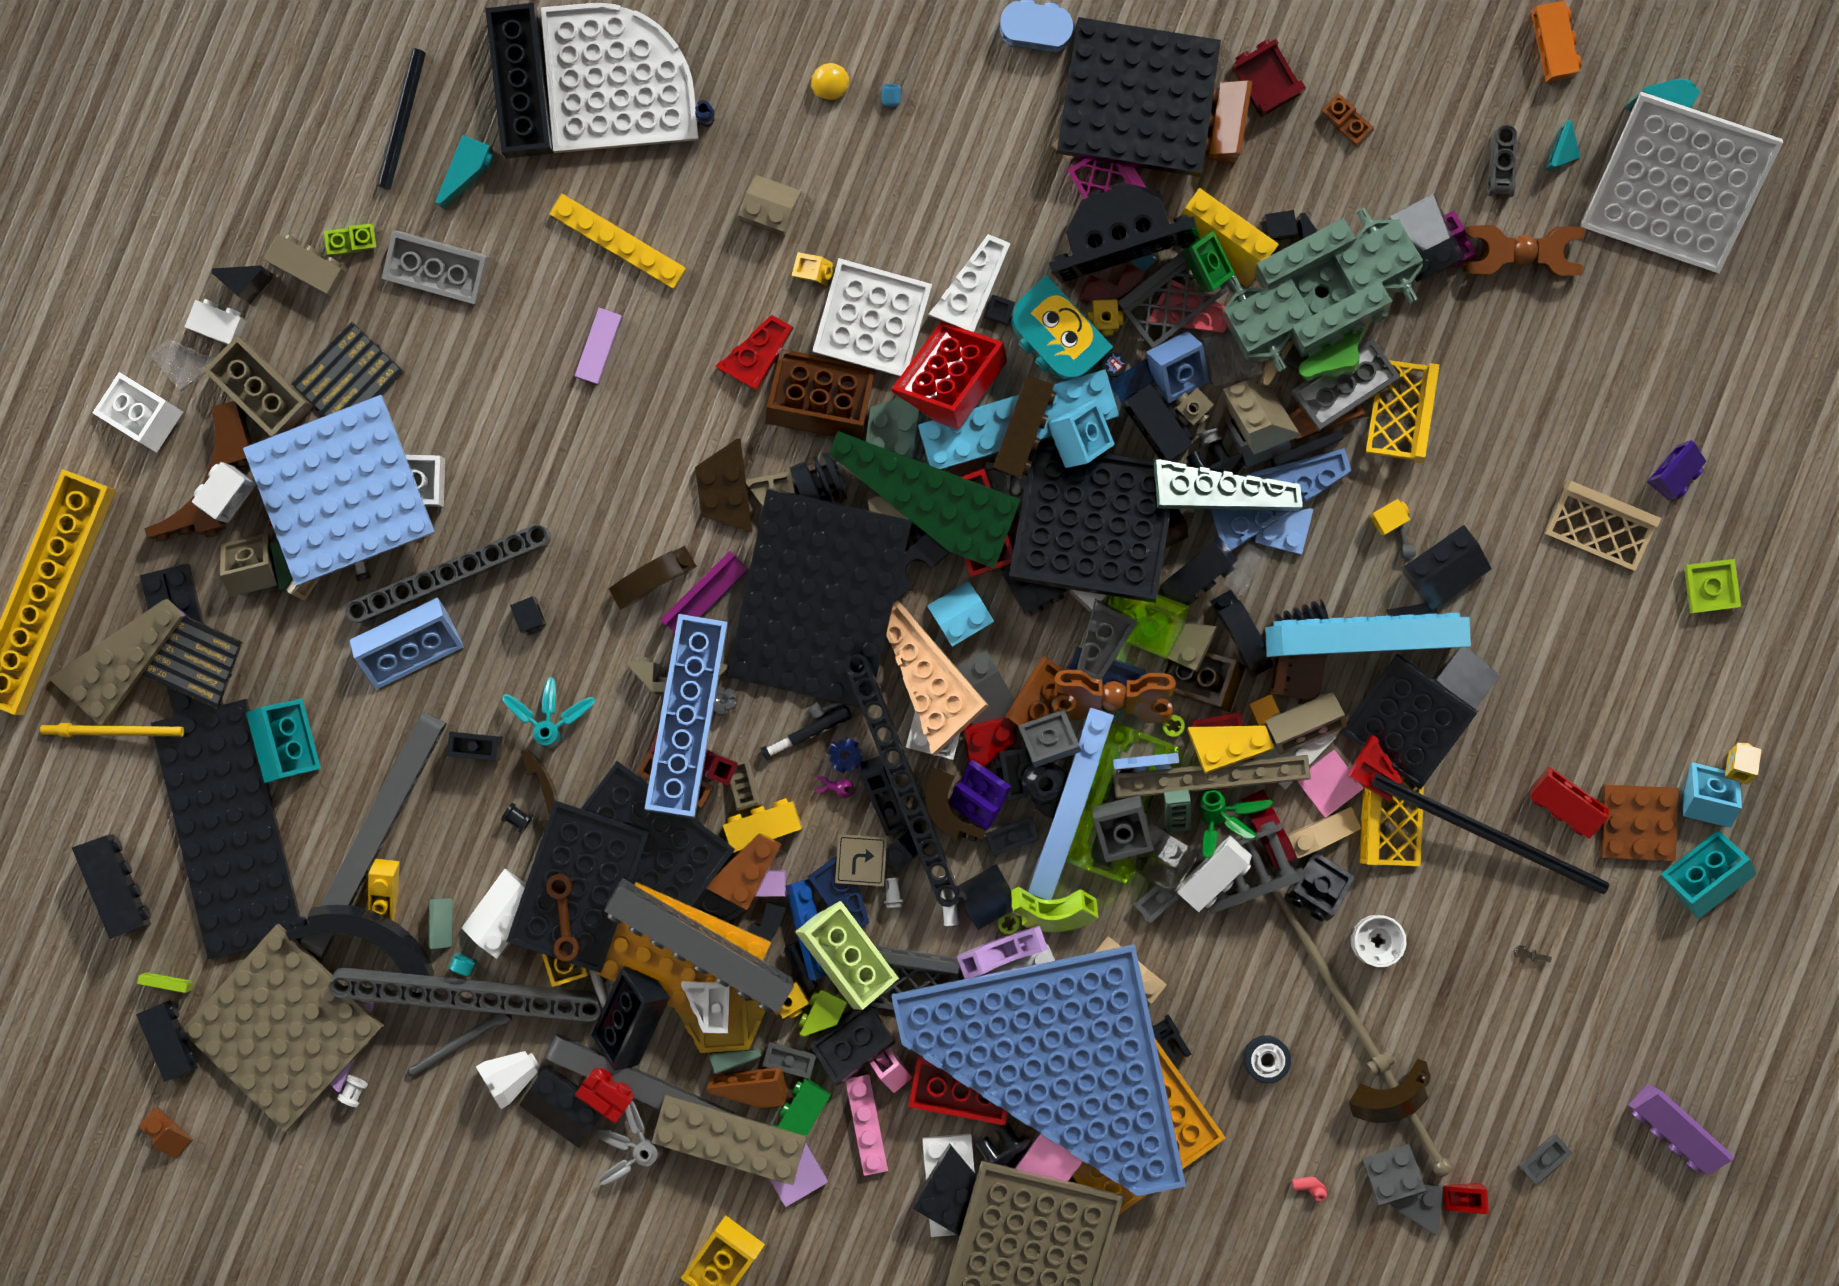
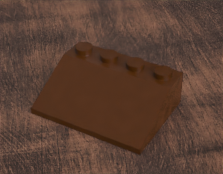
(819, 394)

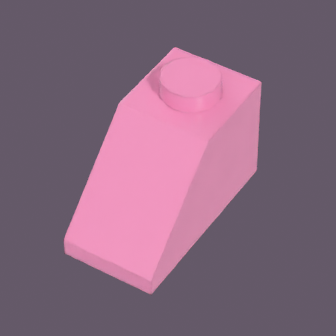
(891, 1070)

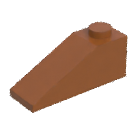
(753, 1087)

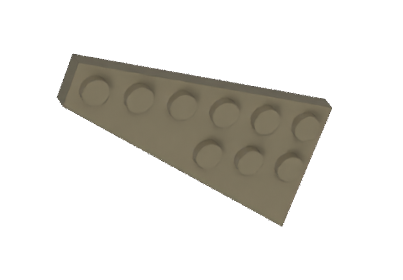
(110, 670)

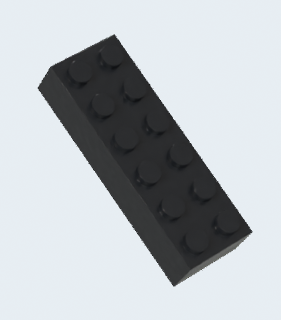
(519, 80)

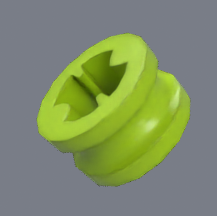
(1172, 733)
(1015, 925)

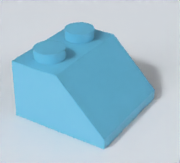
(1081, 434)
(960, 613)
(1711, 796)

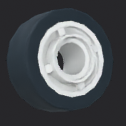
(1276, 1069)

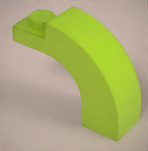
(1055, 915)

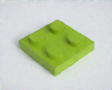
(1712, 586)

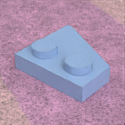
(1141, 763)

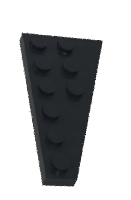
(947, 1191)

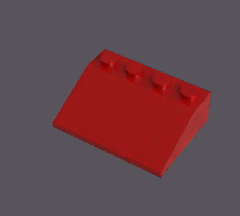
(951, 374)

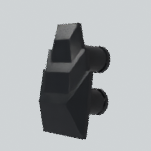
(1221, 457)
(1010, 1140)

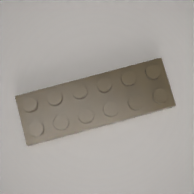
(729, 1139)

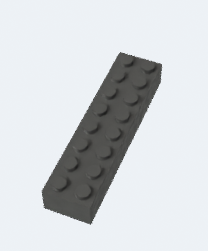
(699, 945)

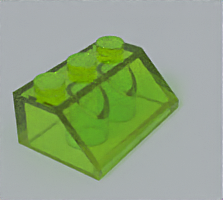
(1157, 624)

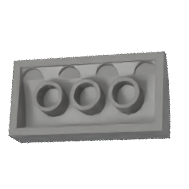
(435, 267)

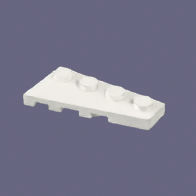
(969, 292)

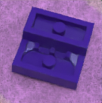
(979, 795)

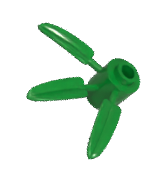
(1214, 813)

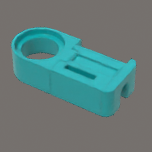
(462, 964)

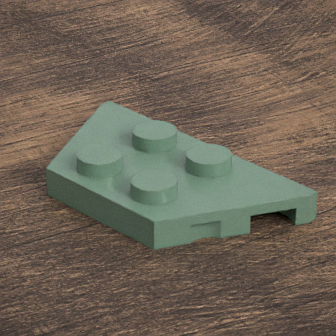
(893, 426)

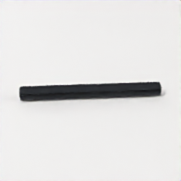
(401, 118)

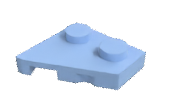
(1287, 533)

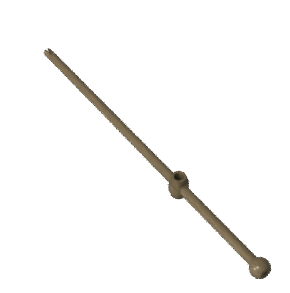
(1379, 1062)

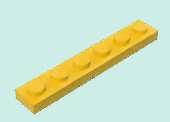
(617, 241)

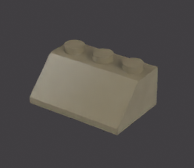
(1259, 415)

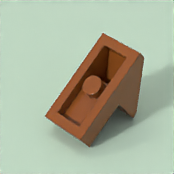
(165, 1132)

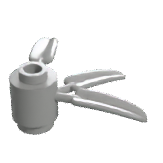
(622, 1142)

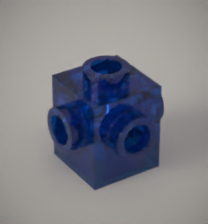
(847, 745)

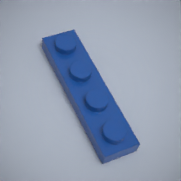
(803, 909)

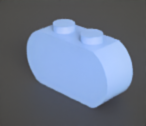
(1036, 26)

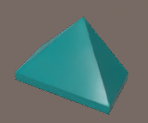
(1565, 147)

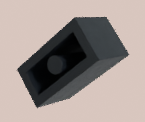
(474, 746)

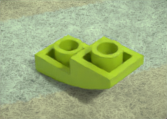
(349, 240)

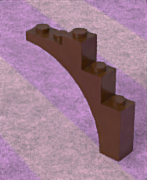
(230, 439)

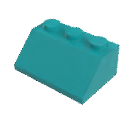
(1676, 91)
(283, 740)
(1709, 874)

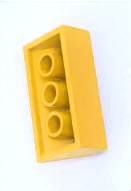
(1239, 239)

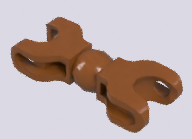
(1524, 250)
(1138, 697)

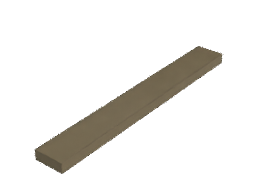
(1194, 779)

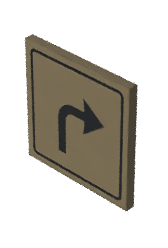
(861, 860)

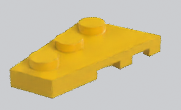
(1228, 744)

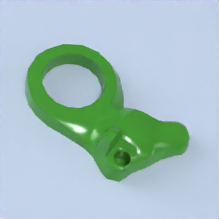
(1334, 359)

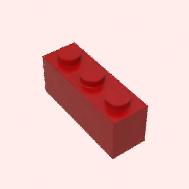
(1569, 803)

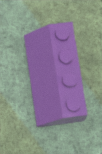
(1680, 1130)

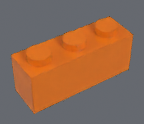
(1556, 41)

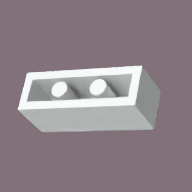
(1215, 874)

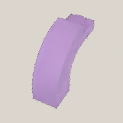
(1001, 951)

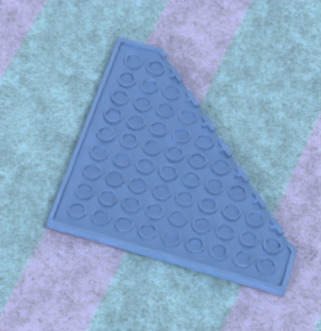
(1061, 1052)

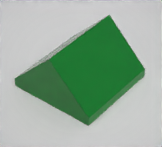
(1207, 262)

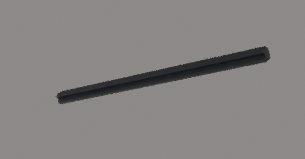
(1489, 833)

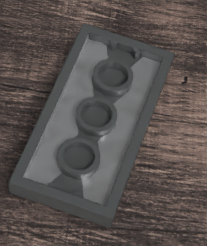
(1331, 398)

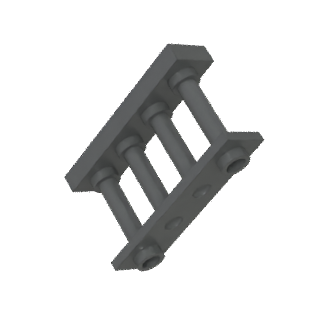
(1265, 882)

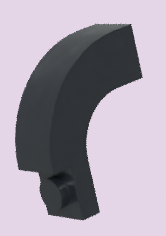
(1243, 633)

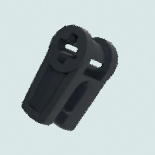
(1167, 1030)

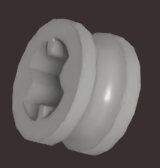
(1209, 436)

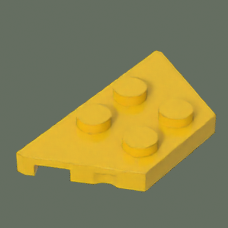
(738, 1039)

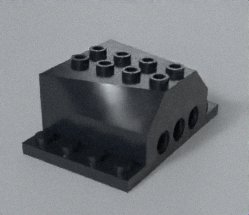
(1119, 229)

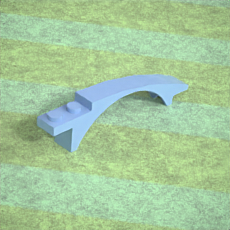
(1071, 804)

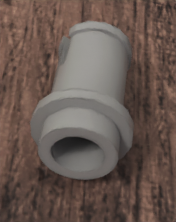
(892, 893)

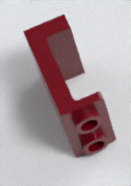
(1270, 76)

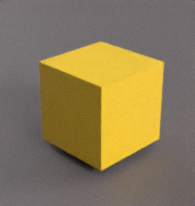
(563, 972)

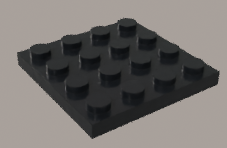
(1411, 718)

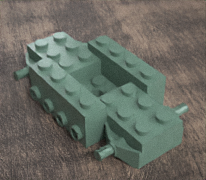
(1352, 269)

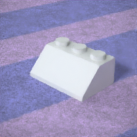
(494, 915)

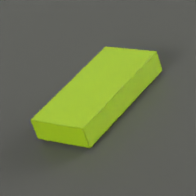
(165, 982)

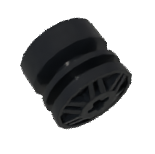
(819, 481)

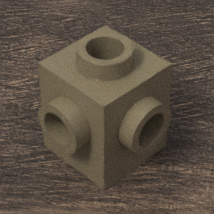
(1198, 402)

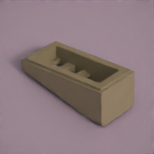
(745, 807)

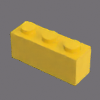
(771, 822)

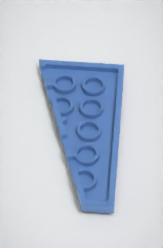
(1312, 474)

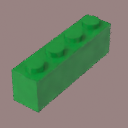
(804, 1108)

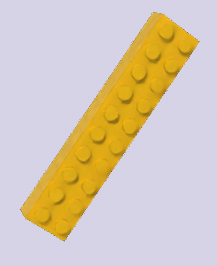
(48, 584)

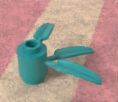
(548, 708)

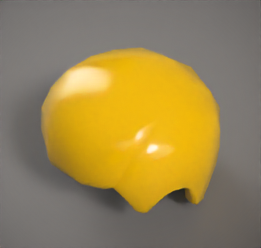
(830, 81)

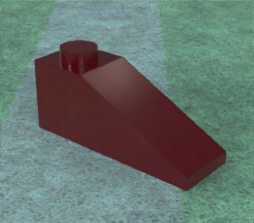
(1265, 816)

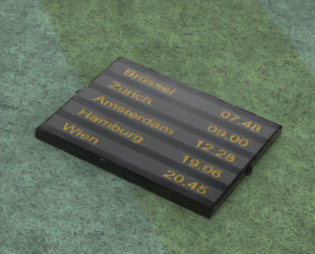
(347, 373)
(196, 662)

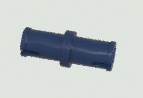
(704, 113)

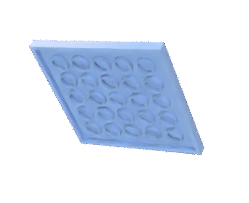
(339, 490)

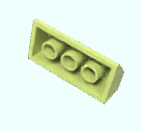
(847, 955)

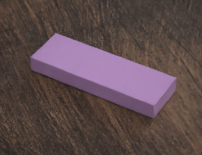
(598, 346)

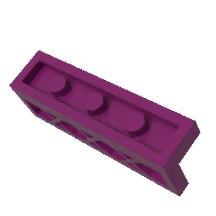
(707, 590)

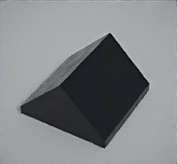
(245, 280)
(986, 897)

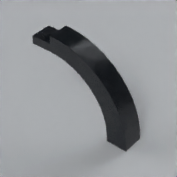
(368, 925)

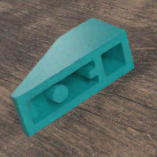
(466, 167)

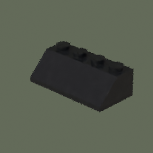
(112, 885)
(629, 1018)

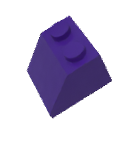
(1677, 470)

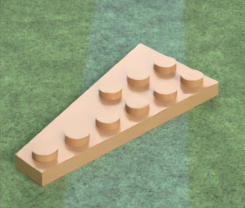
(936, 687)

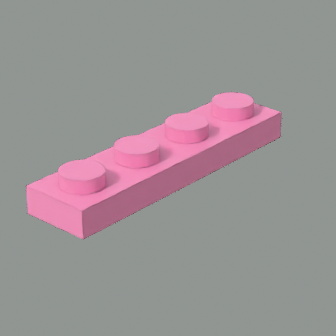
(866, 1124)

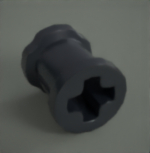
(517, 818)

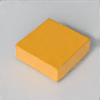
(1263, 709)

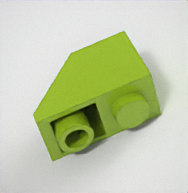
(825, 1012)

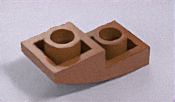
(1347, 120)

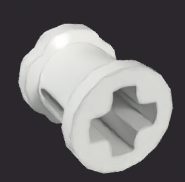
(352, 1091)

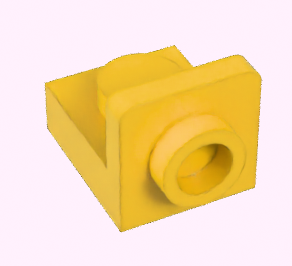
(812, 268)

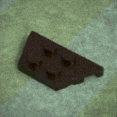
(724, 487)

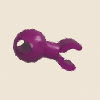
(839, 787)

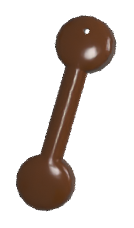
(567, 945)

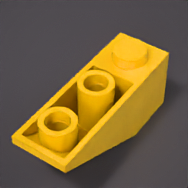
(383, 887)

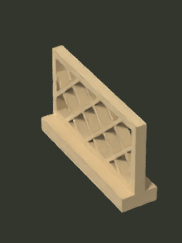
(1612, 506)

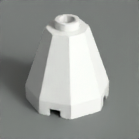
(508, 1075)

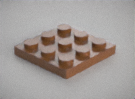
(1640, 822)

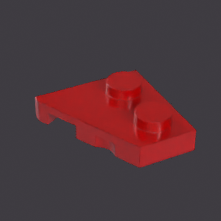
(987, 738)
(1372, 762)

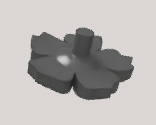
(724, 701)

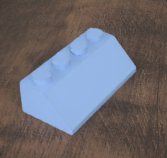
(406, 643)

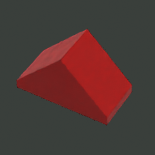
(1466, 1198)

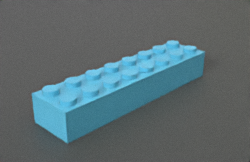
(987, 424)
(1367, 634)

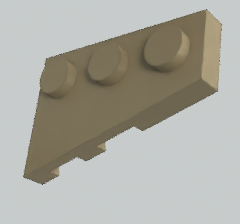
(1192, 645)

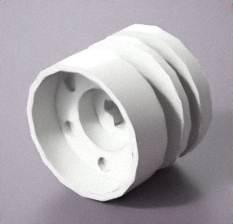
(1384, 954)

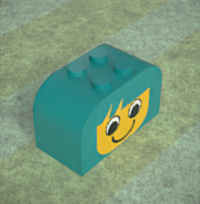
(1057, 332)

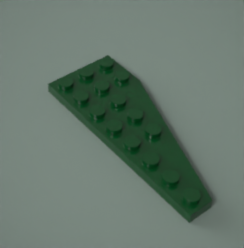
(949, 508)

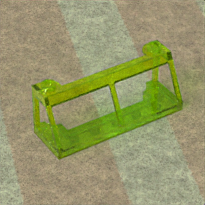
(1118, 739)

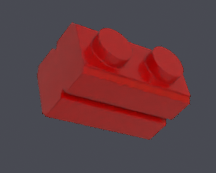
(605, 1094)

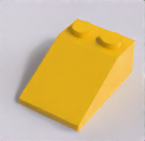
(723, 1256)

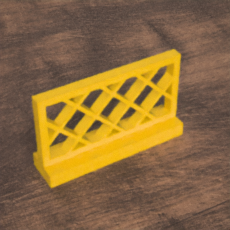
(1422, 419)
(1371, 832)

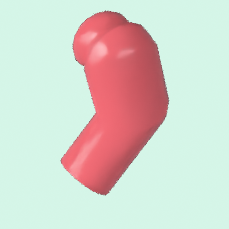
(1312, 1185)

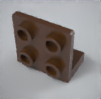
(1298, 676)

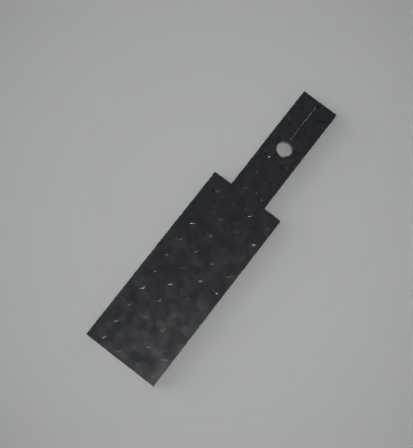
(221, 806)

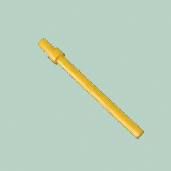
(68, 730)

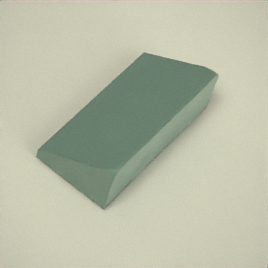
(440, 923)

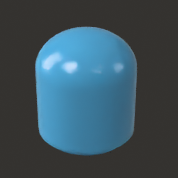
(891, 95)

